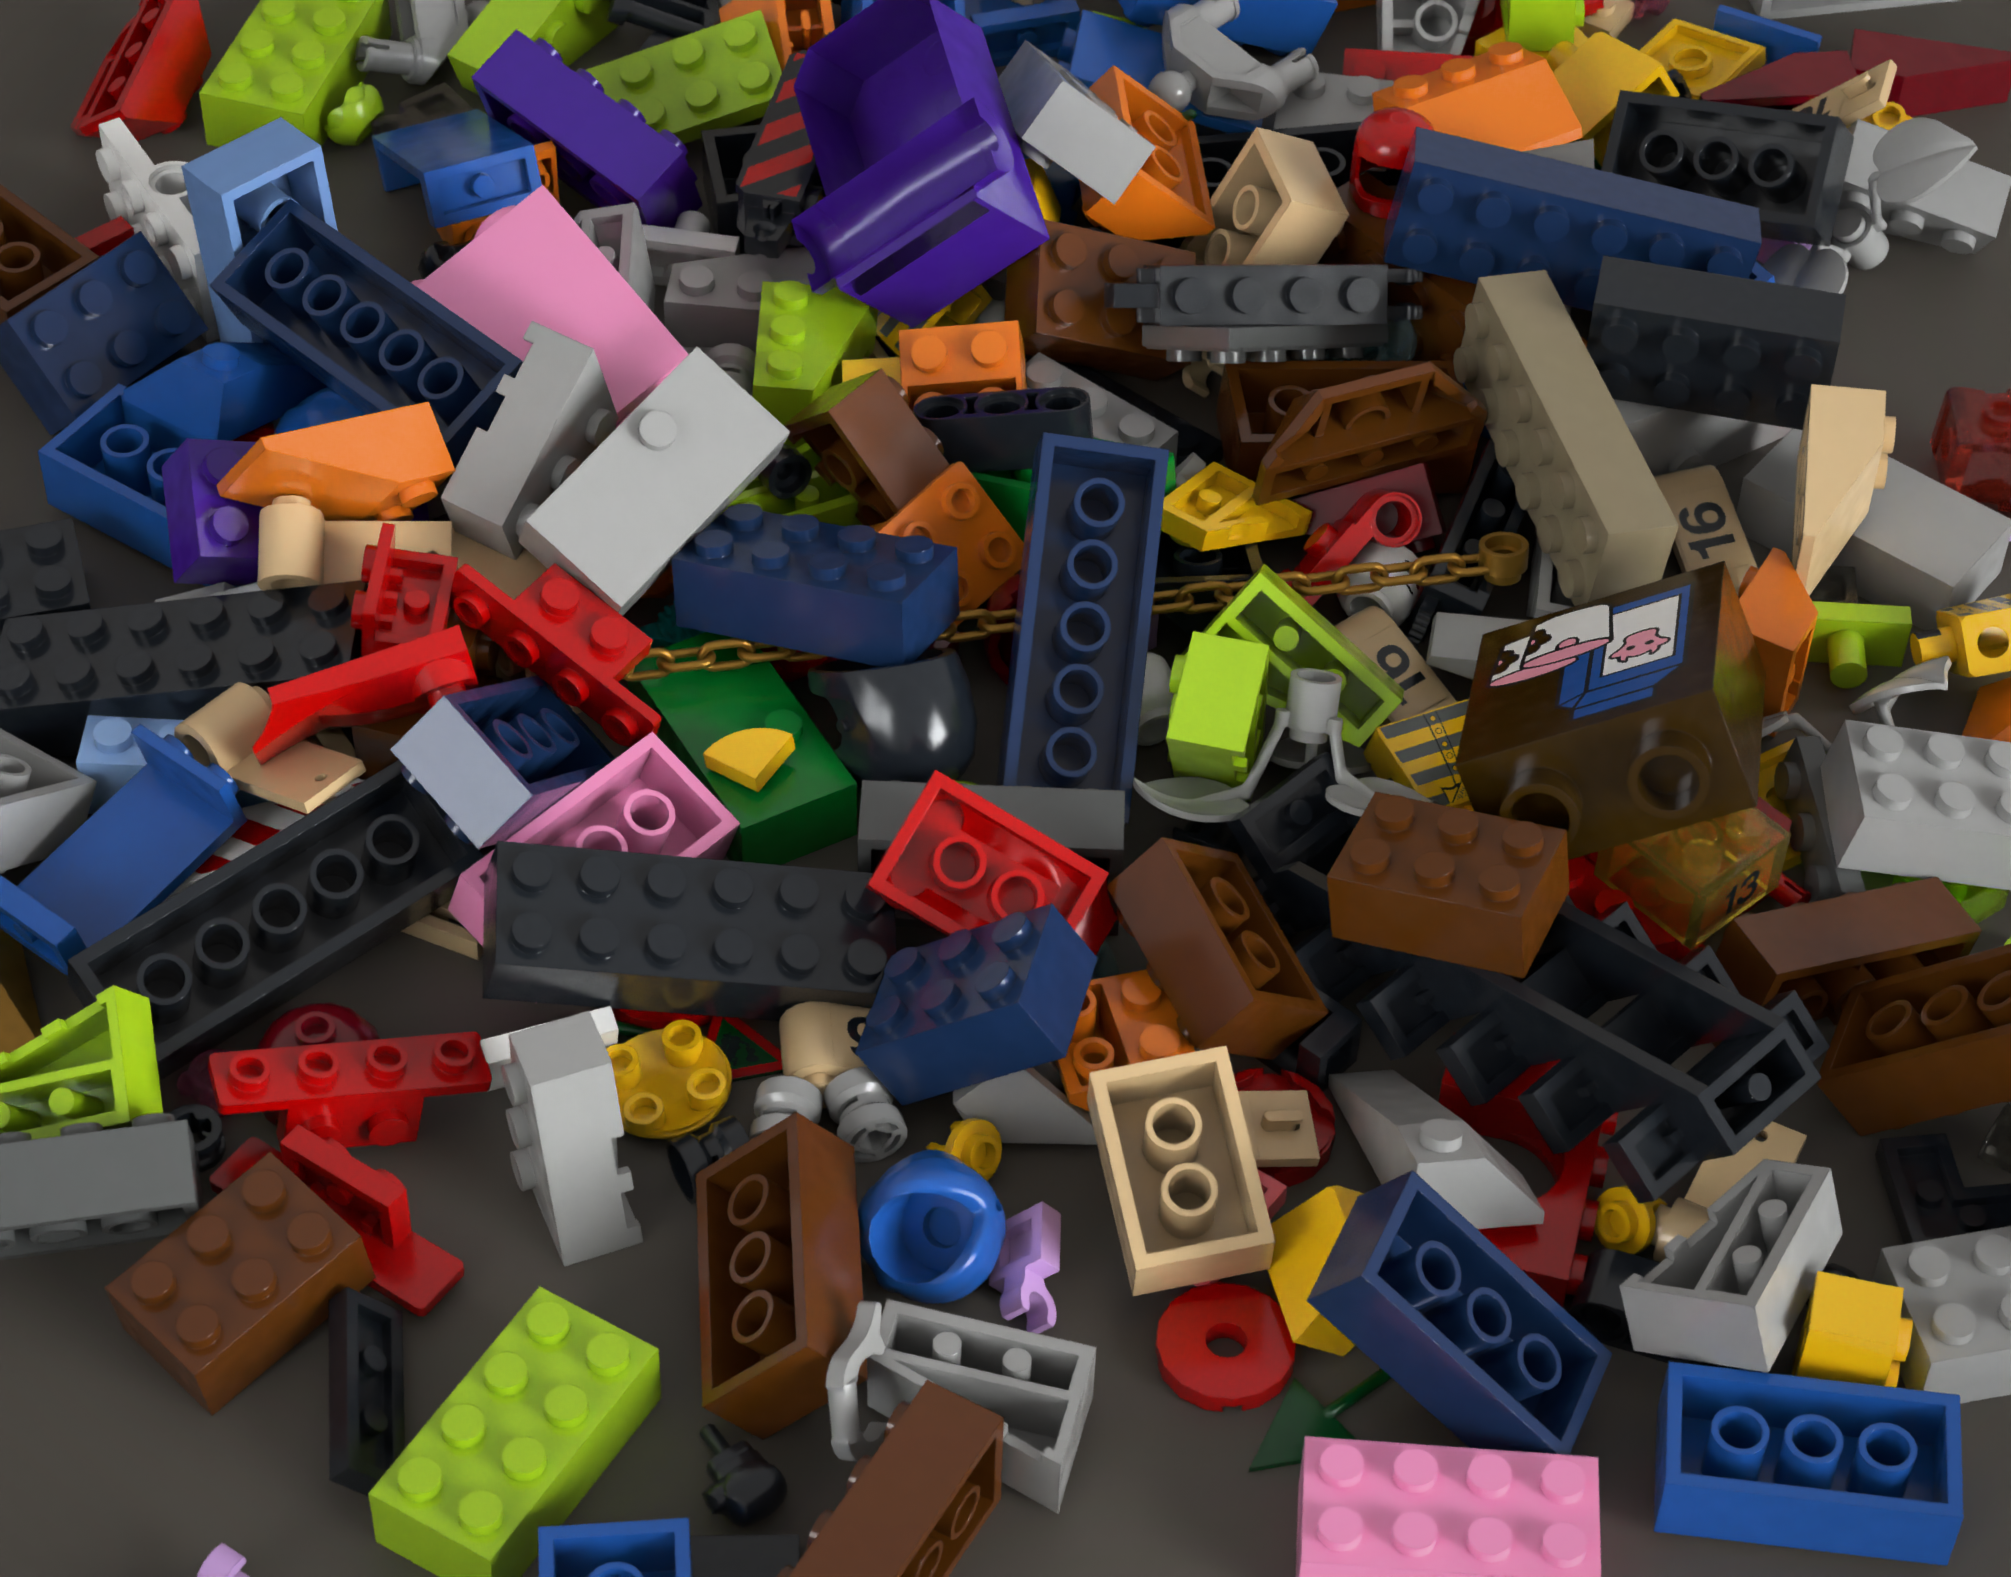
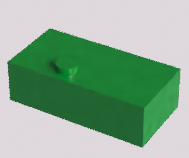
(804, 802)

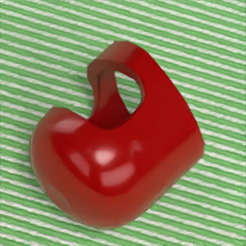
(1382, 142)

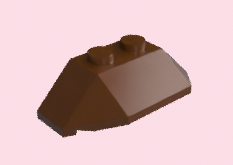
(1368, 430)

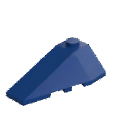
(224, 389)

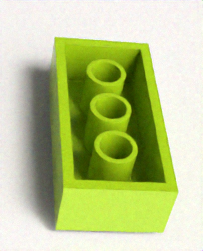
(291, 65)
(516, 1442)

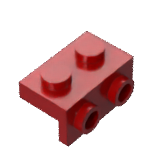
(404, 595)

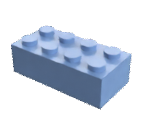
(241, 189)

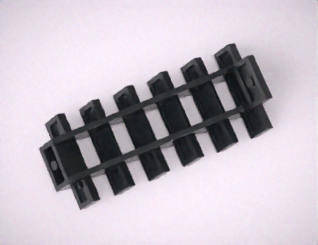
(1543, 1018)

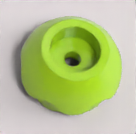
(352, 120)

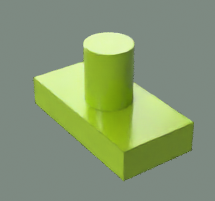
(1859, 636)

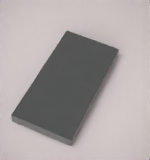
(1263, 342)

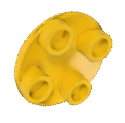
(670, 1080)

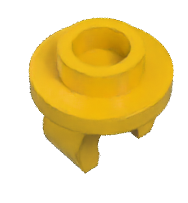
(975, 1144)
(1625, 1223)

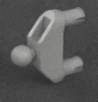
(426, 36)
(1217, 73)

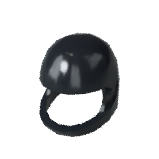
(901, 717)

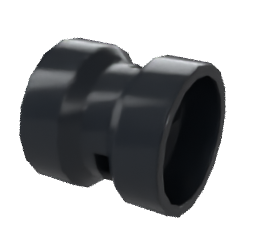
(693, 1153)

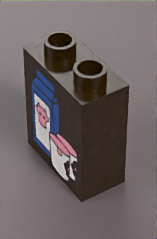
(1619, 714)

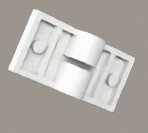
(157, 205)

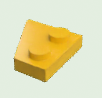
(1219, 512)

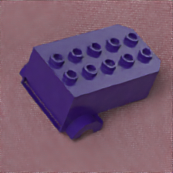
(911, 161)

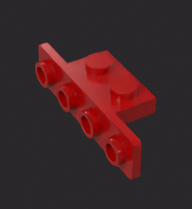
(567, 641)
(350, 1089)
(372, 1203)

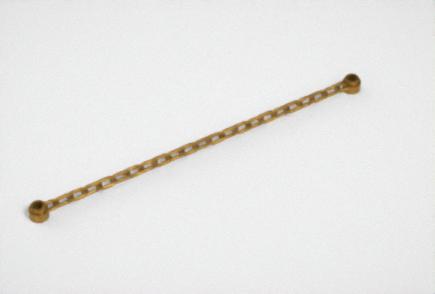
(1500, 560)

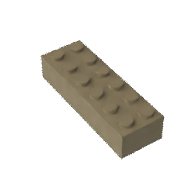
(1563, 439)

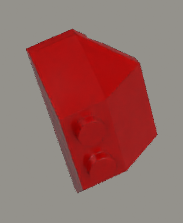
(149, 71)

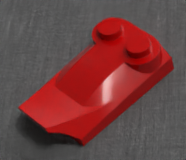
(368, 690)
(973, 864)

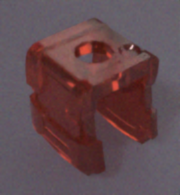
(1975, 445)

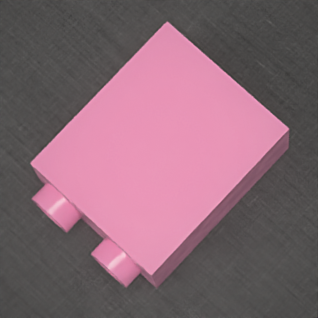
(544, 269)

